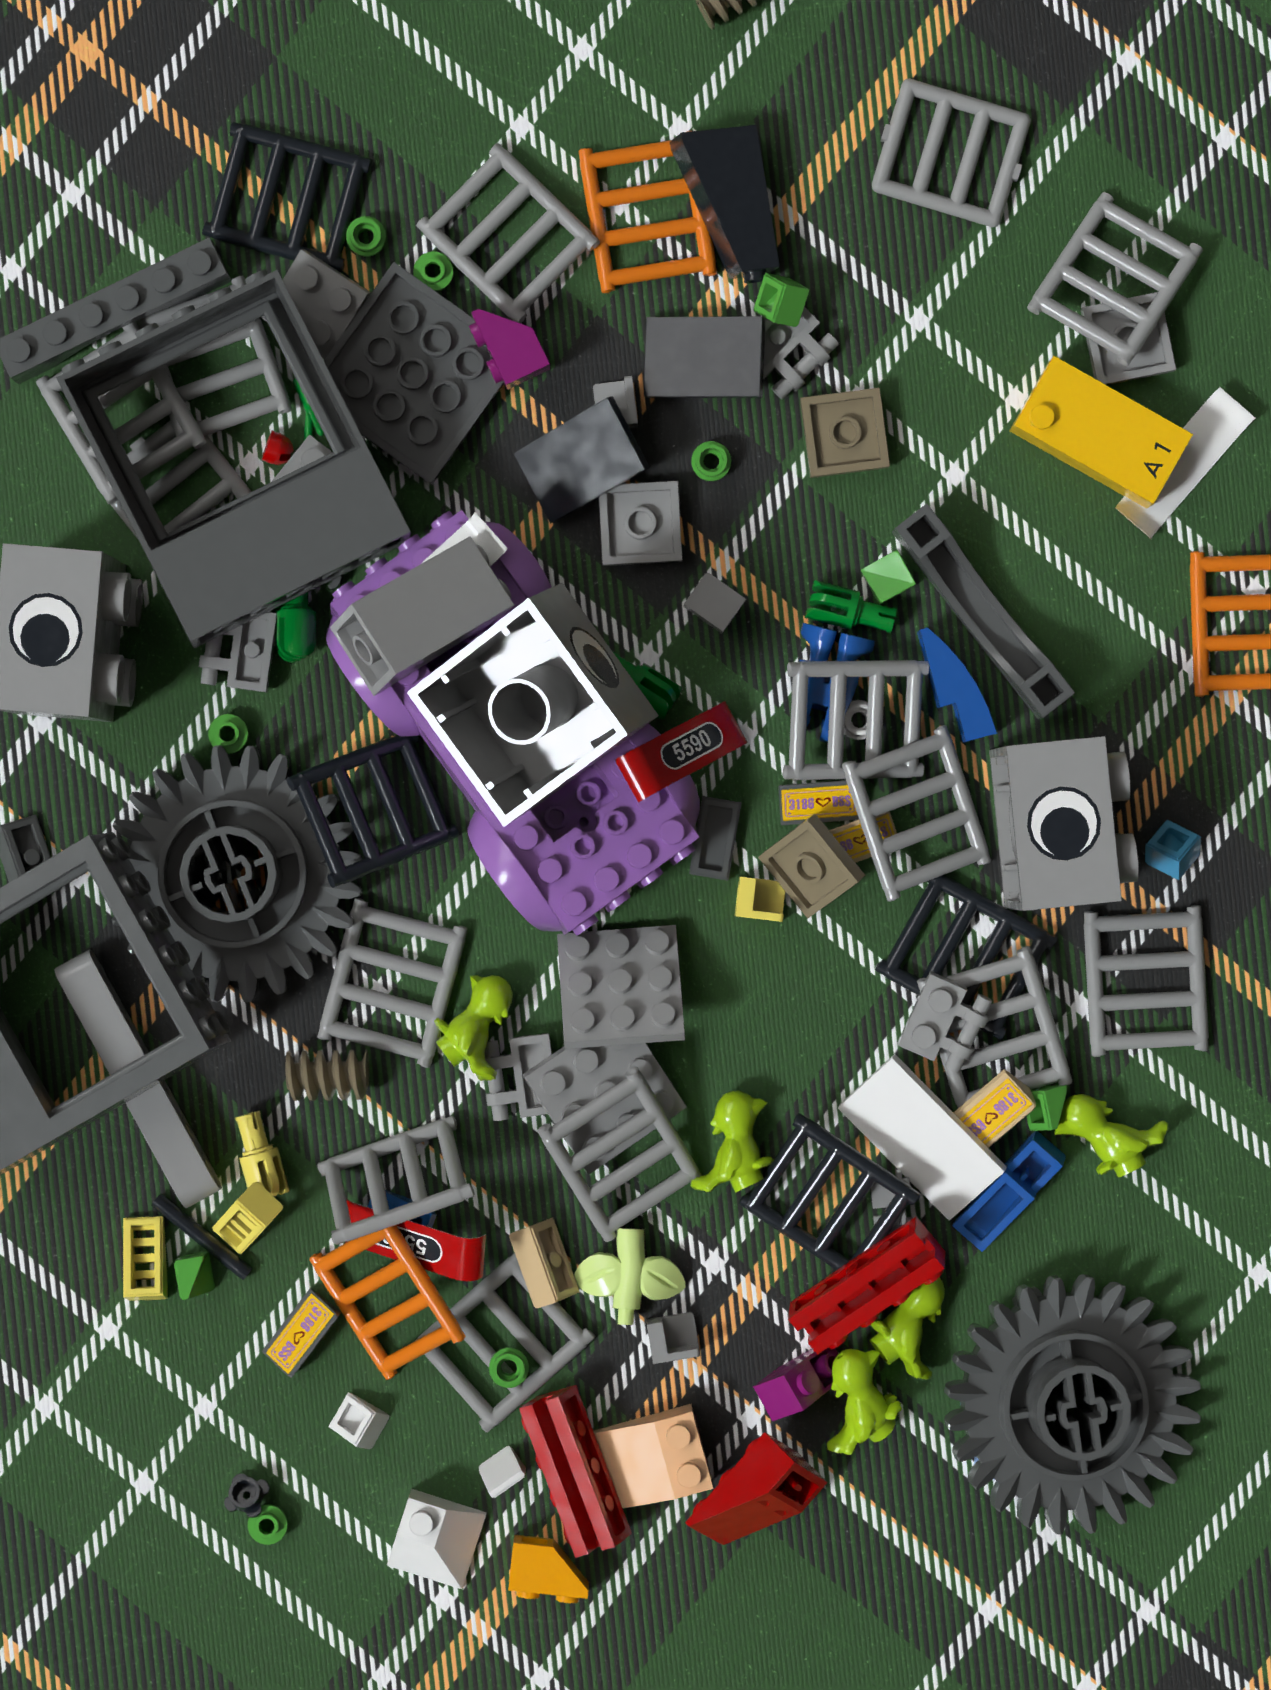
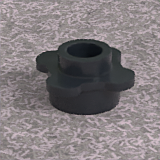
(240, 1485)

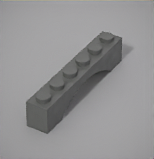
(148, 291)
(981, 613)

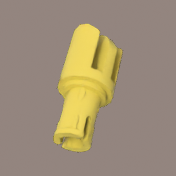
(260, 1160)

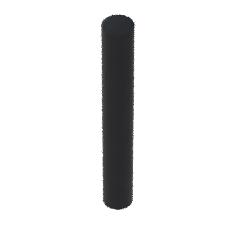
(202, 1236)

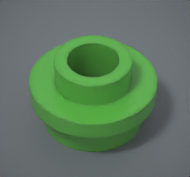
(362, 224)
(437, 258)
(711, 448)
(237, 724)
(504, 1379)
(280, 1525)

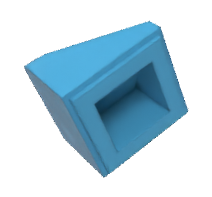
(1172, 849)

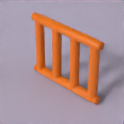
(598, 200)
(1202, 604)
(367, 1331)

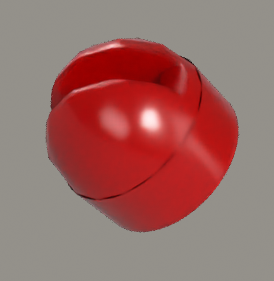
(277, 449)

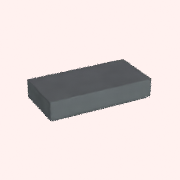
(716, 839)

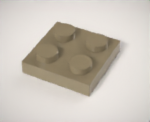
(844, 432)
(811, 866)

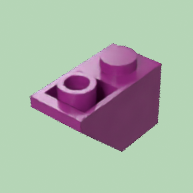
(512, 346)
(796, 1383)

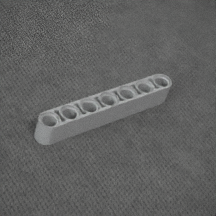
(154, 1109)

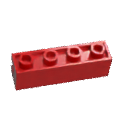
(868, 1285)
(575, 1471)

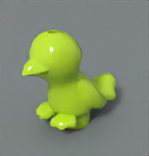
(469, 1031)
(1114, 1143)
(739, 1155)
(902, 1331)
(866, 1410)

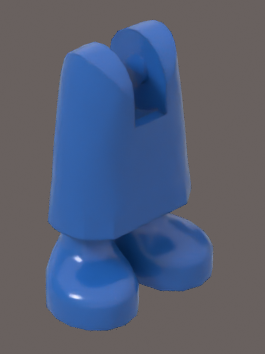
(849, 649)

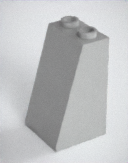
(421, 614)

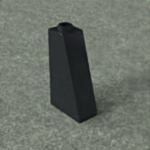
(732, 196)

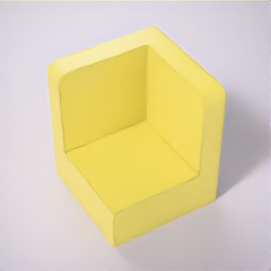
(760, 899)

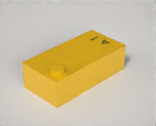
(1101, 432)

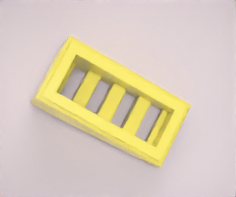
(247, 1217)
(130, 1275)

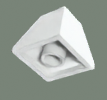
(436, 1539)

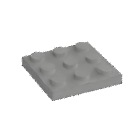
(620, 987)
(582, 1074)

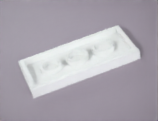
(922, 1137)

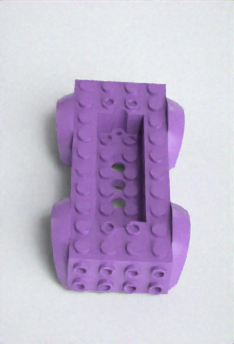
(585, 839)

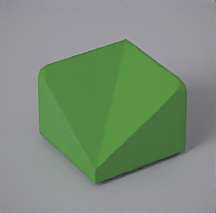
(781, 300)
(888, 577)
(1048, 1107)
(194, 1275)

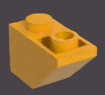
(544, 1568)

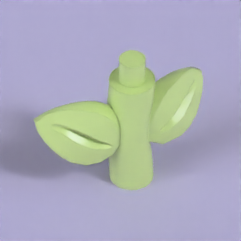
(629, 1275)

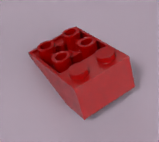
(757, 1492)

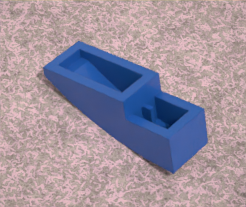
(955, 687)
(1011, 1192)

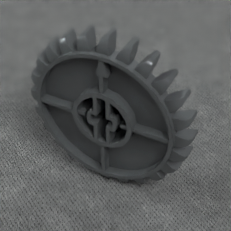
(297, 899)
(1028, 1376)

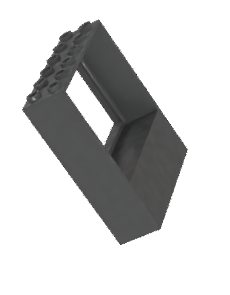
(270, 540)
(27, 1112)

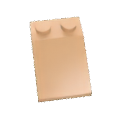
(655, 1457)

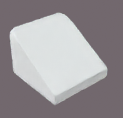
(359, 1421)
(502, 1471)

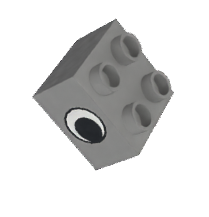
(64, 632)
(532, 703)
(1060, 823)

